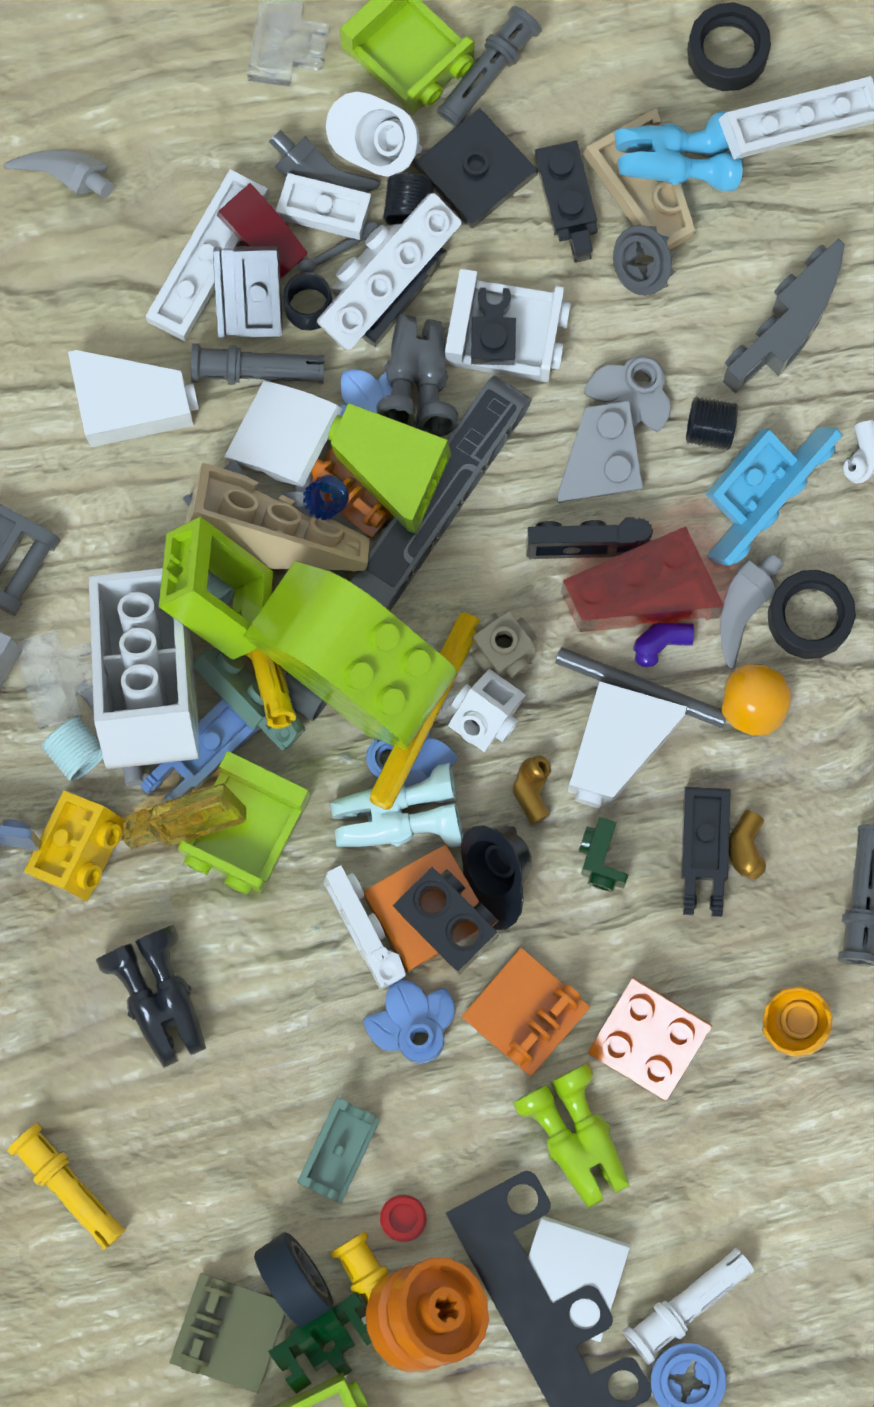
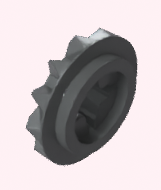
(639, 277)

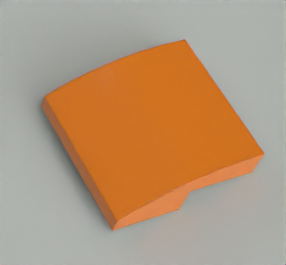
(401, 935)

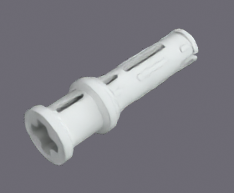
(672, 1317)

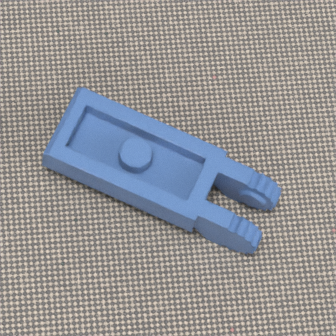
(218, 732)

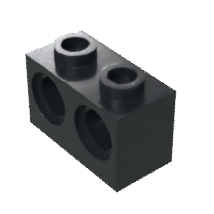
(439, 926)

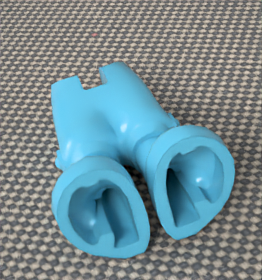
(658, 151)

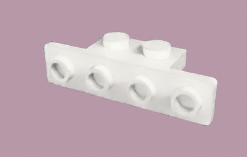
(385, 269)

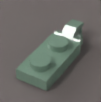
(242, 694)

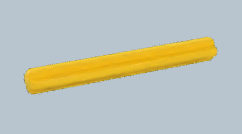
(401, 761)

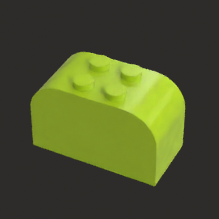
(352, 653)

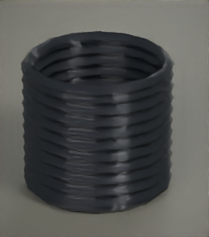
(404, 194)
(300, 283)
(711, 423)

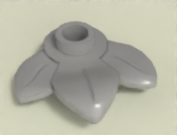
(617, 385)

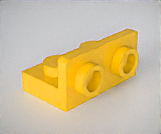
(76, 845)

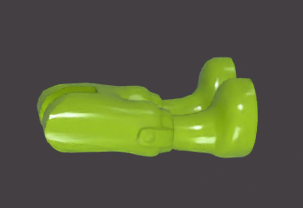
(578, 1150)

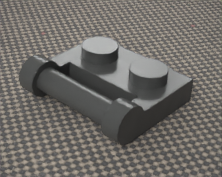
(12, 529)

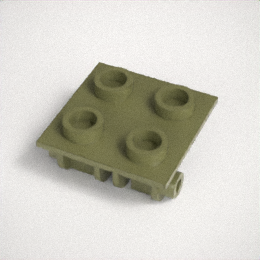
(228, 1333)

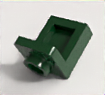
(595, 846)

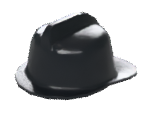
(496, 868)

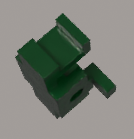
(313, 1338)

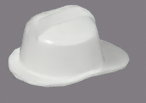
(373, 133)

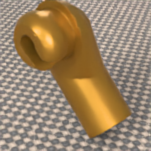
(528, 787)
(742, 846)

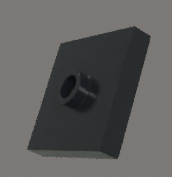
(476, 168)

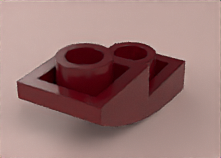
(260, 225)

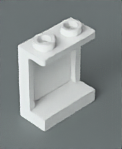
(537, 323)

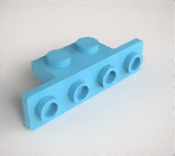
(760, 484)

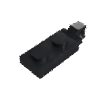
(567, 196)

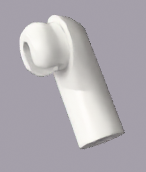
(861, 464)

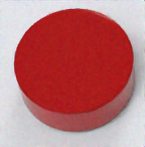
(403, 1218)

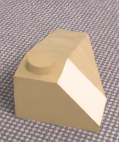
(272, 527)

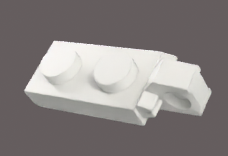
(363, 929)

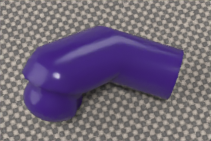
(658, 637)

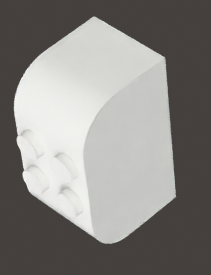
(141, 673)

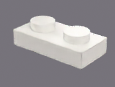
(324, 206)

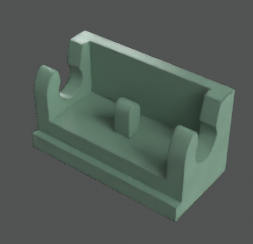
(338, 1150)

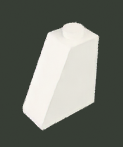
(129, 398)
(620, 741)

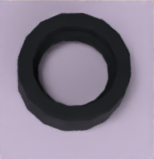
(723, 16)
(834, 589)

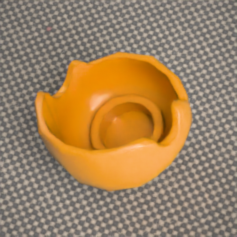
(756, 699)
(797, 1021)

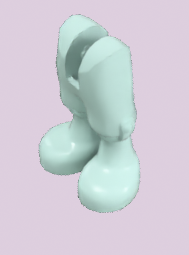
(398, 827)

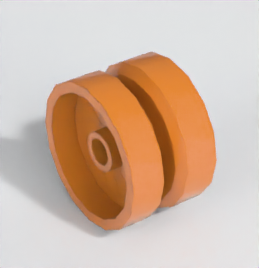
(427, 1315)

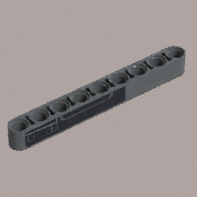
(402, 553)

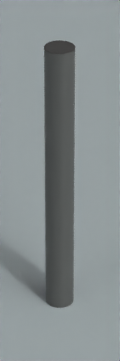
(619, 678)

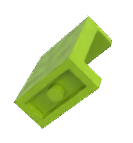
(407, 49)
(251, 849)

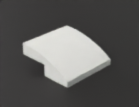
(283, 433)
(575, 1258)

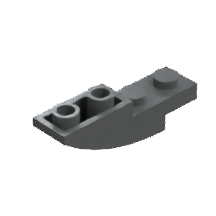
(799, 309)

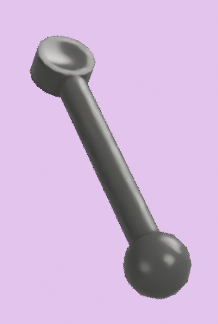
(309, 265)

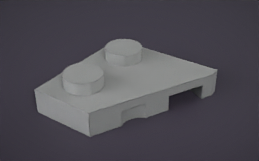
(602, 455)

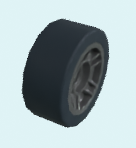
(293, 1279)

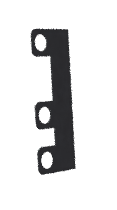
(535, 1323)

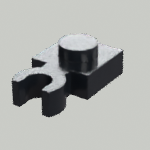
(493, 335)

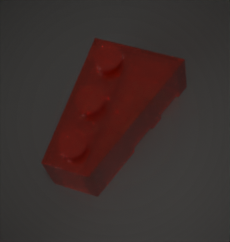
(644, 586)

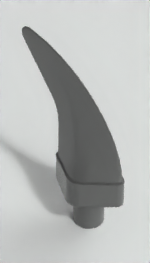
(308, 162)

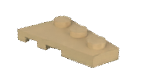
(642, 199)

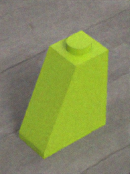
(391, 461)

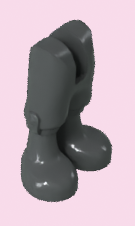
(419, 363)

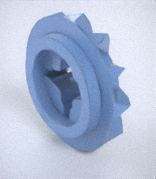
(675, 1361)

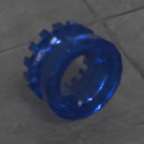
(328, 509)

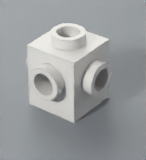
(486, 710)

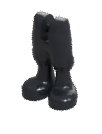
(157, 1010)

